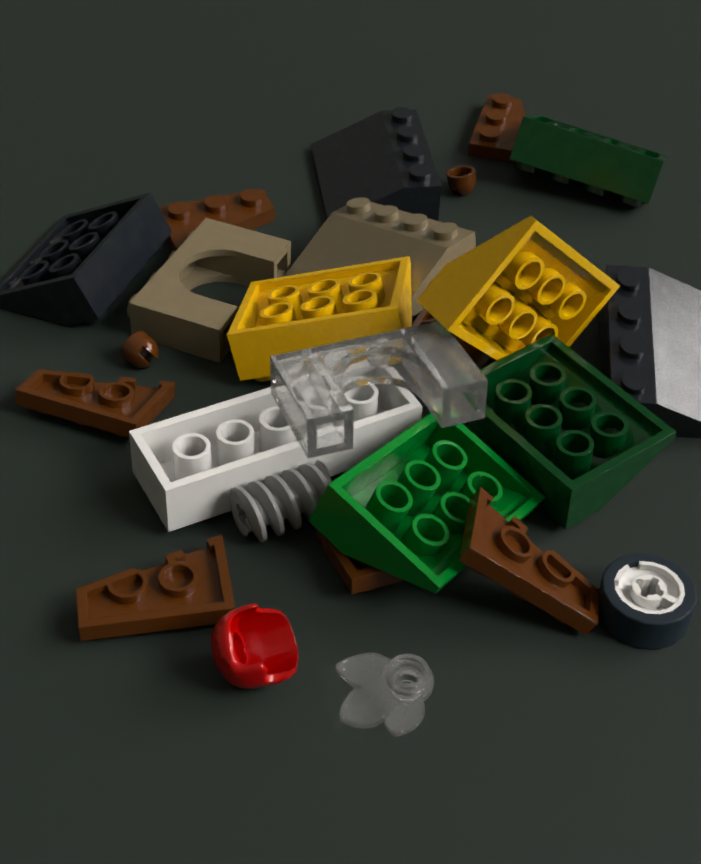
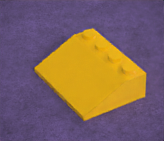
(518, 291)
(317, 311)

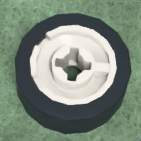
(646, 601)

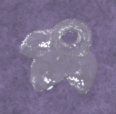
(382, 695)

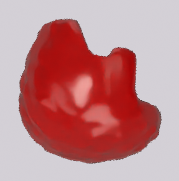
(254, 647)

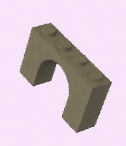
(208, 255)

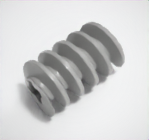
(279, 500)

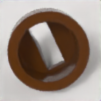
(461, 179)
(139, 350)

